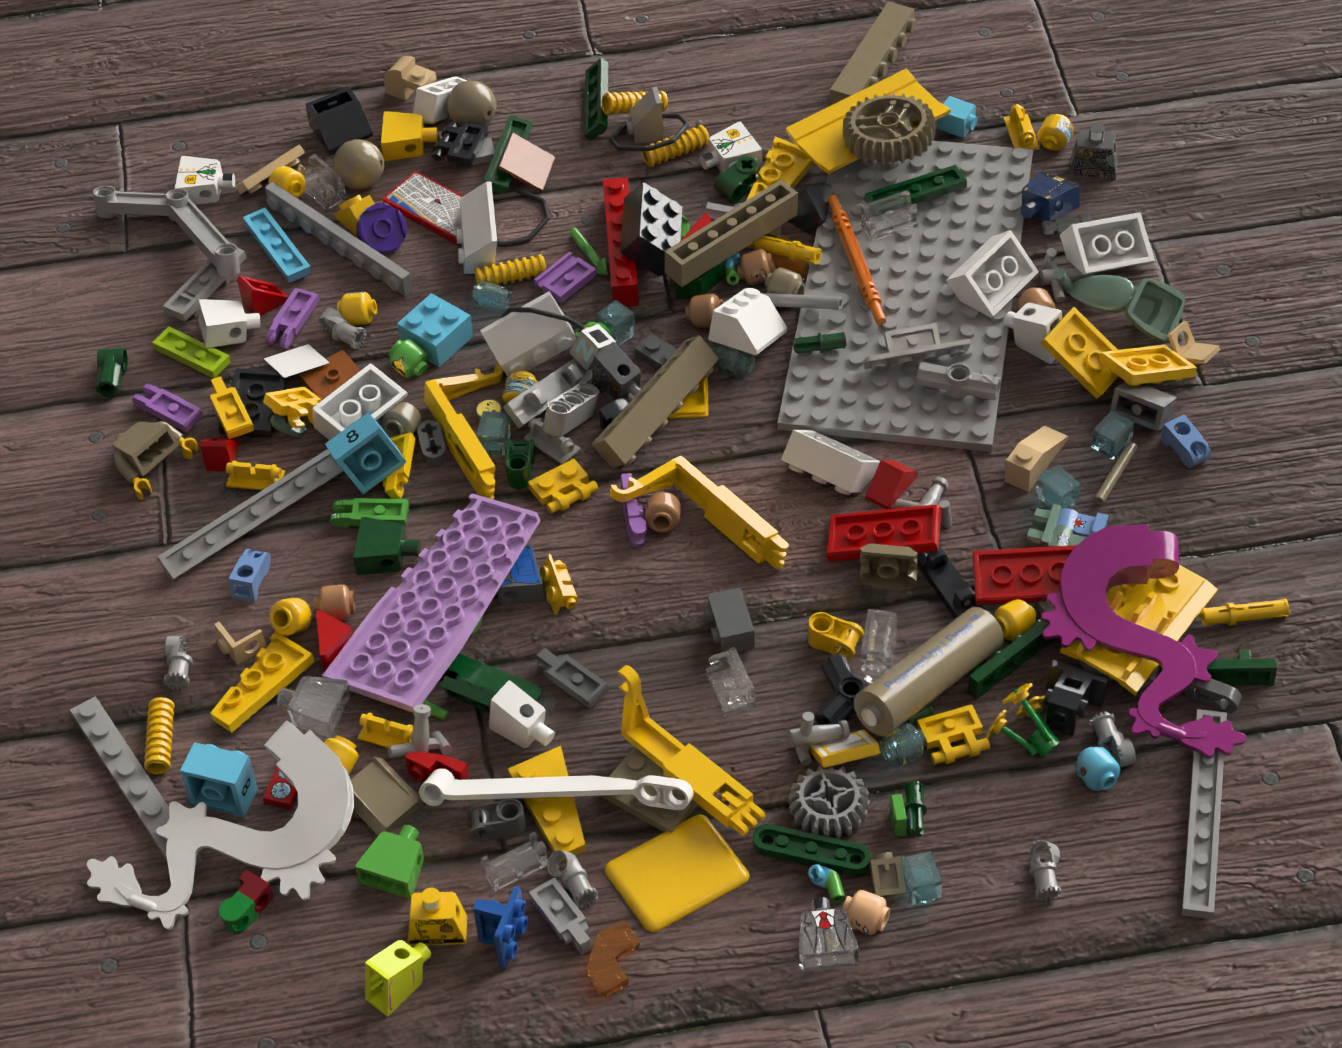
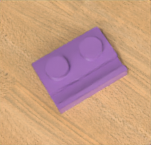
(565, 277)

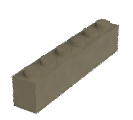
(875, 51)
(731, 233)
(655, 402)

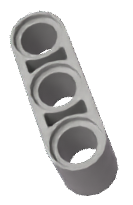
(570, 409)

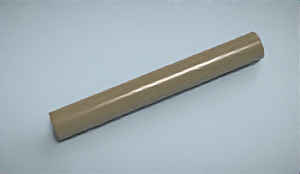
(1115, 473)

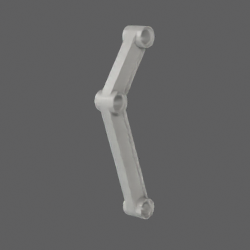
(179, 209)

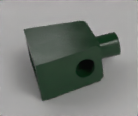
(382, 547)

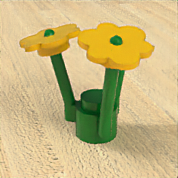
(1043, 739)

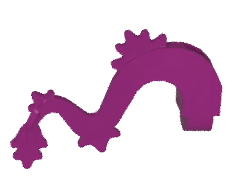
(1082, 613)

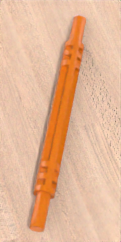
(856, 260)

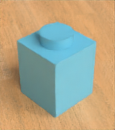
(961, 118)

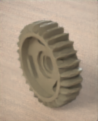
(872, 140)

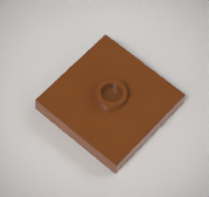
(329, 377)

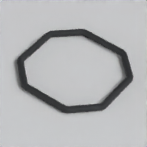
(655, 146)
(540, 225)
(580, 327)

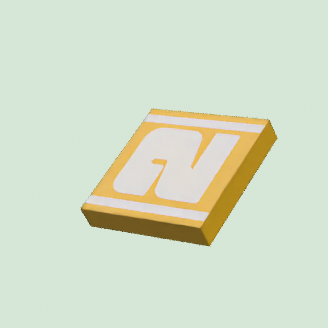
(844, 750)

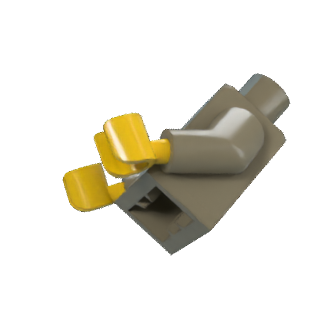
(144, 447)

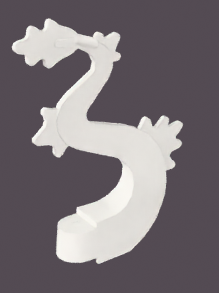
(283, 854)

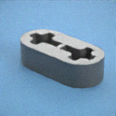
(427, 444)
(1215, 695)

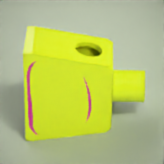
(394, 975)

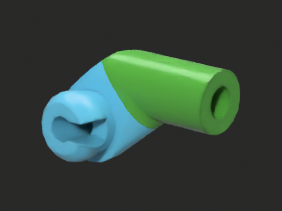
(731, 270)
(828, 880)

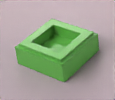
(898, 815)

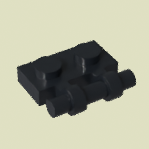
(466, 144)

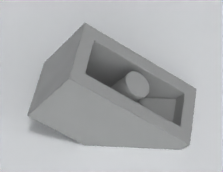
(646, 118)

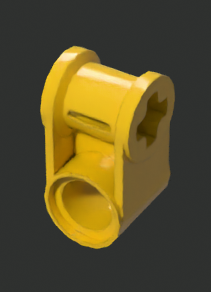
(833, 634)

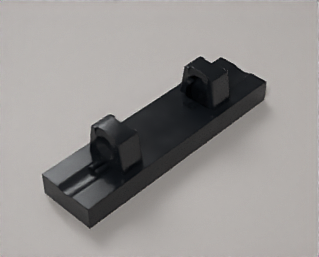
(947, 581)

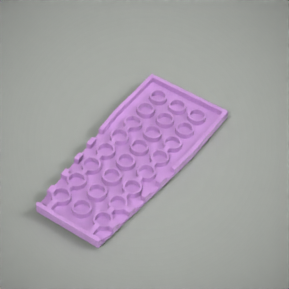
(431, 614)

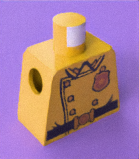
(436, 919)

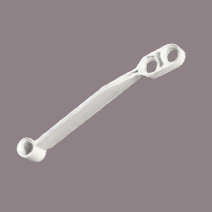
(443, 786)

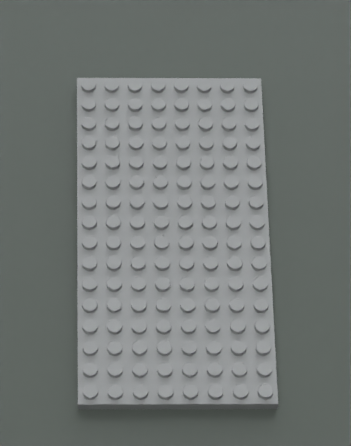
(910, 271)

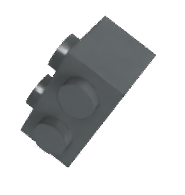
(1144, 405)
(729, 620)

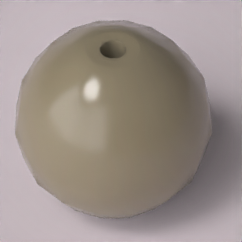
(471, 103)
(359, 164)

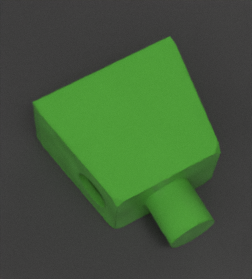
(392, 862)

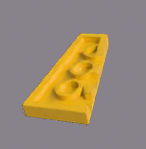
(783, 163)
(258, 685)
(553, 815)

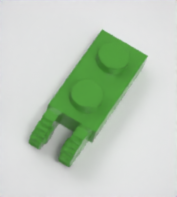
(350, 511)

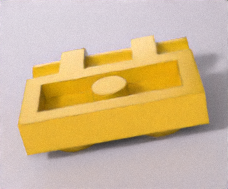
(560, 481)
(951, 727)

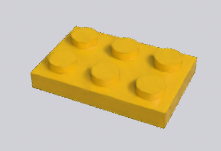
(1078, 348)
(1148, 365)

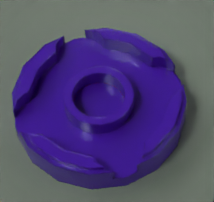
(382, 228)

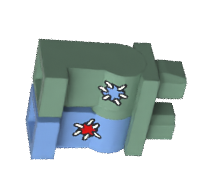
(1063, 527)

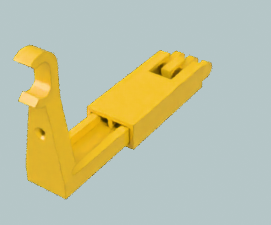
(458, 434)
(720, 506)
(685, 762)

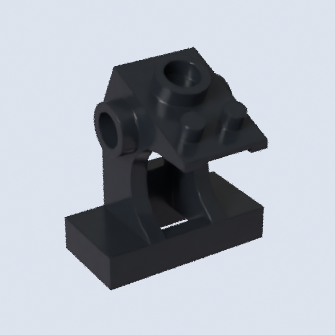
(1067, 702)

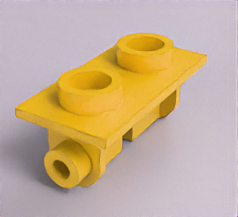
(1020, 129)
(248, 477)
(553, 577)
(384, 732)

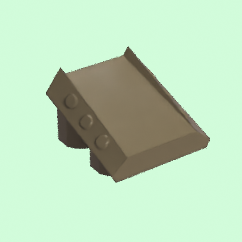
(888, 567)
(382, 797)

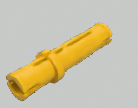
(793, 250)
(1244, 612)

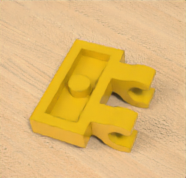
(293, 403)

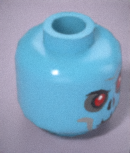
(1097, 767)

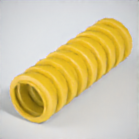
(622, 102)
(686, 142)
(511, 271)
(159, 736)

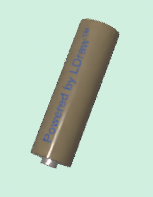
(928, 671)

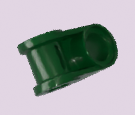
(737, 179)
(519, 462)

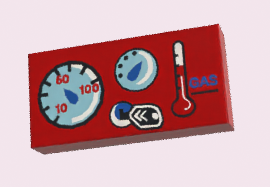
(280, 792)

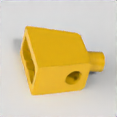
(405, 135)

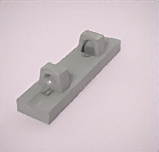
(199, 286)
(535, 399)

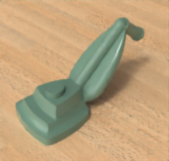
(1149, 306)

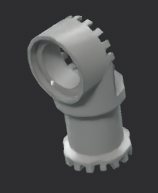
(341, 329)
(178, 663)
(1112, 739)
(1044, 872)
(572, 878)

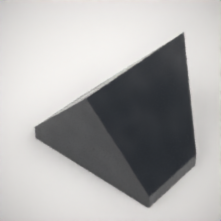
(812, 208)

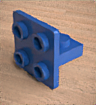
(501, 924)

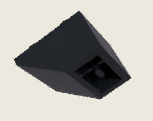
(338, 119)

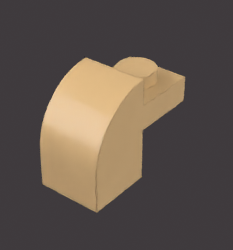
(406, 77)

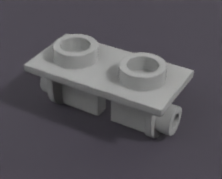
(556, 447)

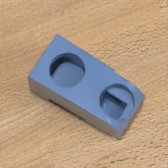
(1185, 441)
(249, 574)

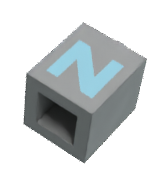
(589, 343)

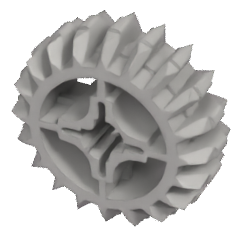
(842, 790)

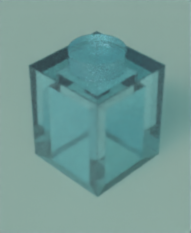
(618, 320)
(494, 431)
(1112, 434)
(1058, 488)
(921, 878)

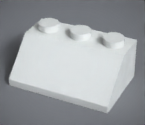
(476, 229)
(1107, 244)
(993, 274)
(747, 322)
(529, 339)
(363, 393)
(829, 461)

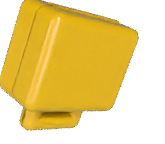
(676, 873)

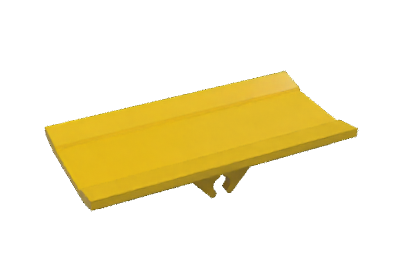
(822, 133)
(1160, 605)

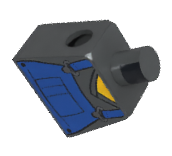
(523, 581)

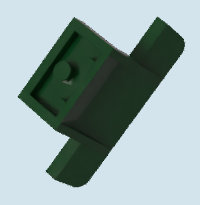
(480, 683)

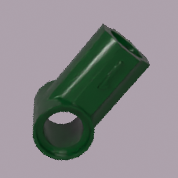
(110, 368)

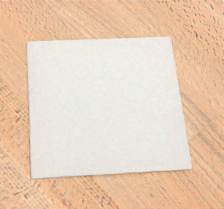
(296, 360)

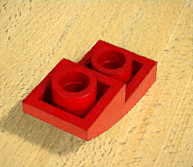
(422, 765)

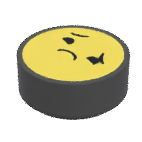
(487, 405)

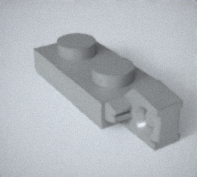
(562, 914)

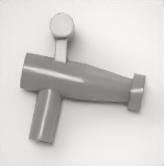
(1047, 278)
(932, 497)
(809, 734)
(420, 736)

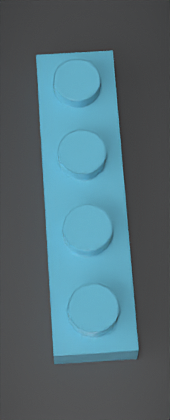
(277, 245)

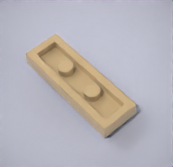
(253, 183)

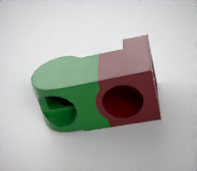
(246, 903)

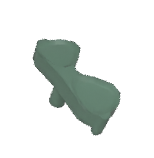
(279, 423)

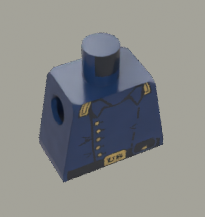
(1049, 197)

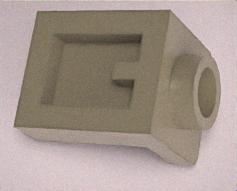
(887, 875)

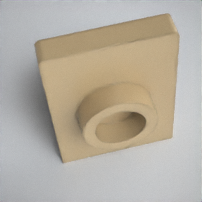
(1191, 351)
(237, 649)

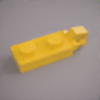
(230, 409)
(394, 482)

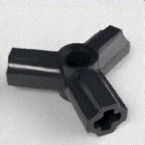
(845, 687)

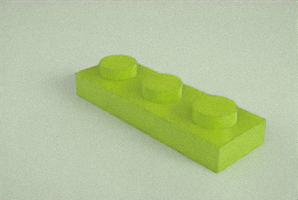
(191, 352)

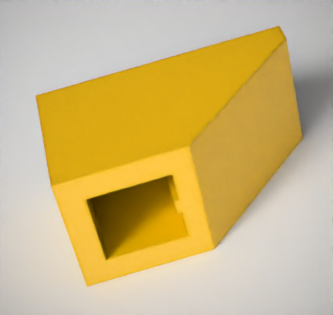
(352, 210)

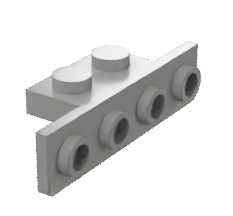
(914, 344)

